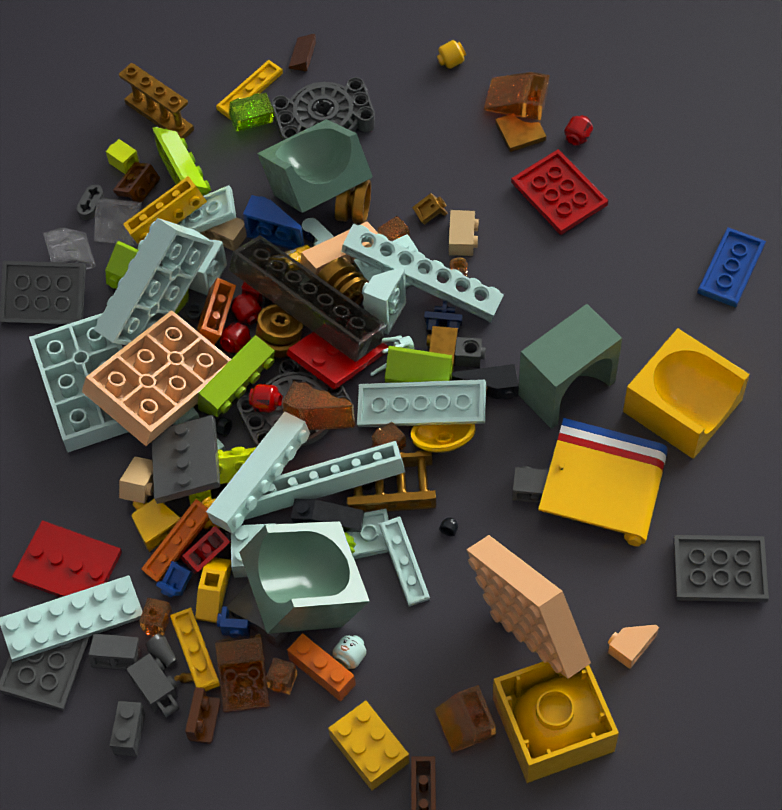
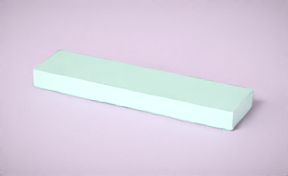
(404, 561)

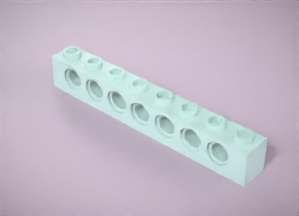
(427, 282)

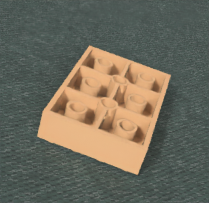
(155, 377)
(528, 606)

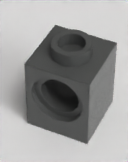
(465, 345)

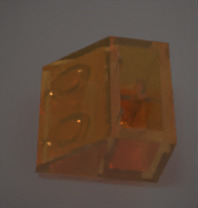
(466, 719)

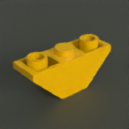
(212, 589)

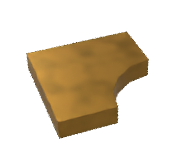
(518, 133)

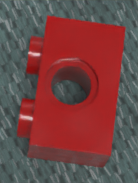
(205, 549)

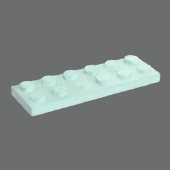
(422, 403)
(70, 618)

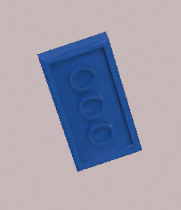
(731, 267)

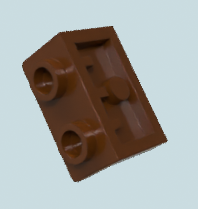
(137, 182)
(202, 717)

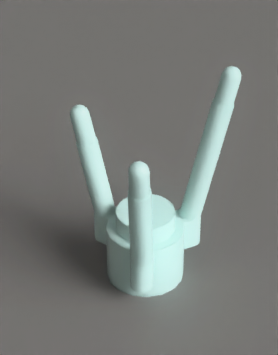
(405, 342)

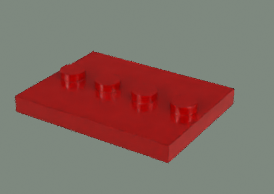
(559, 191)
(328, 362)
(65, 561)

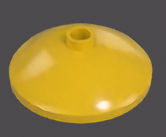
(442, 437)

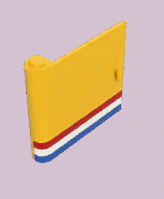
(605, 479)

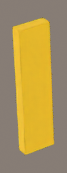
(252, 85)
(194, 649)

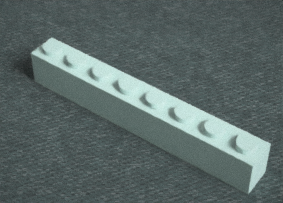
(331, 477)

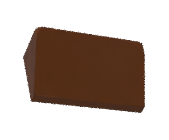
(303, 52)

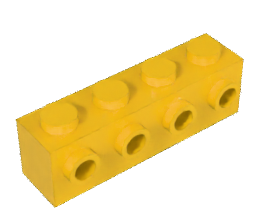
(171, 206)

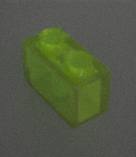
(251, 111)

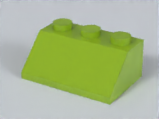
(416, 366)

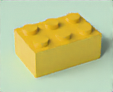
(369, 745)

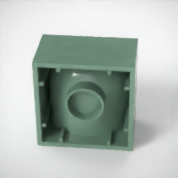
(315, 165)
(571, 349)
(303, 576)

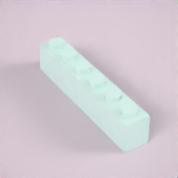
(258, 472)

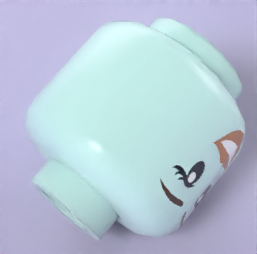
(349, 651)

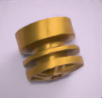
(344, 278)

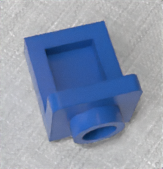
(175, 580)
(232, 627)

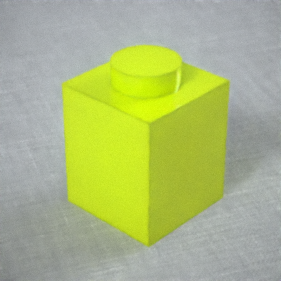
(121, 156)

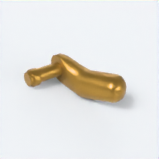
(184, 677)

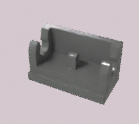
(113, 651)

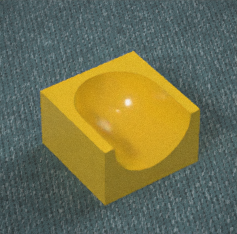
(685, 393)
(553, 718)

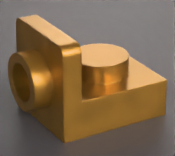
(429, 208)

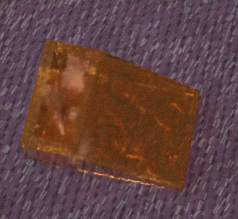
(518, 94)
(318, 407)
(242, 673)

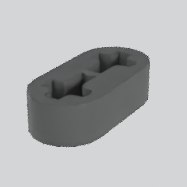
(87, 201)

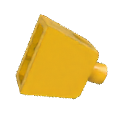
(153, 522)

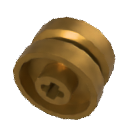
(354, 202)
(278, 329)

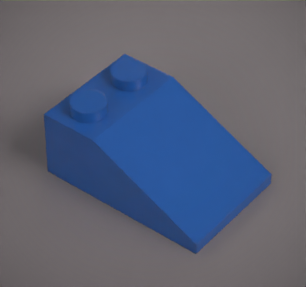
(272, 223)

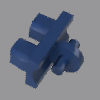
(436, 317)

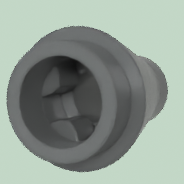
(160, 648)

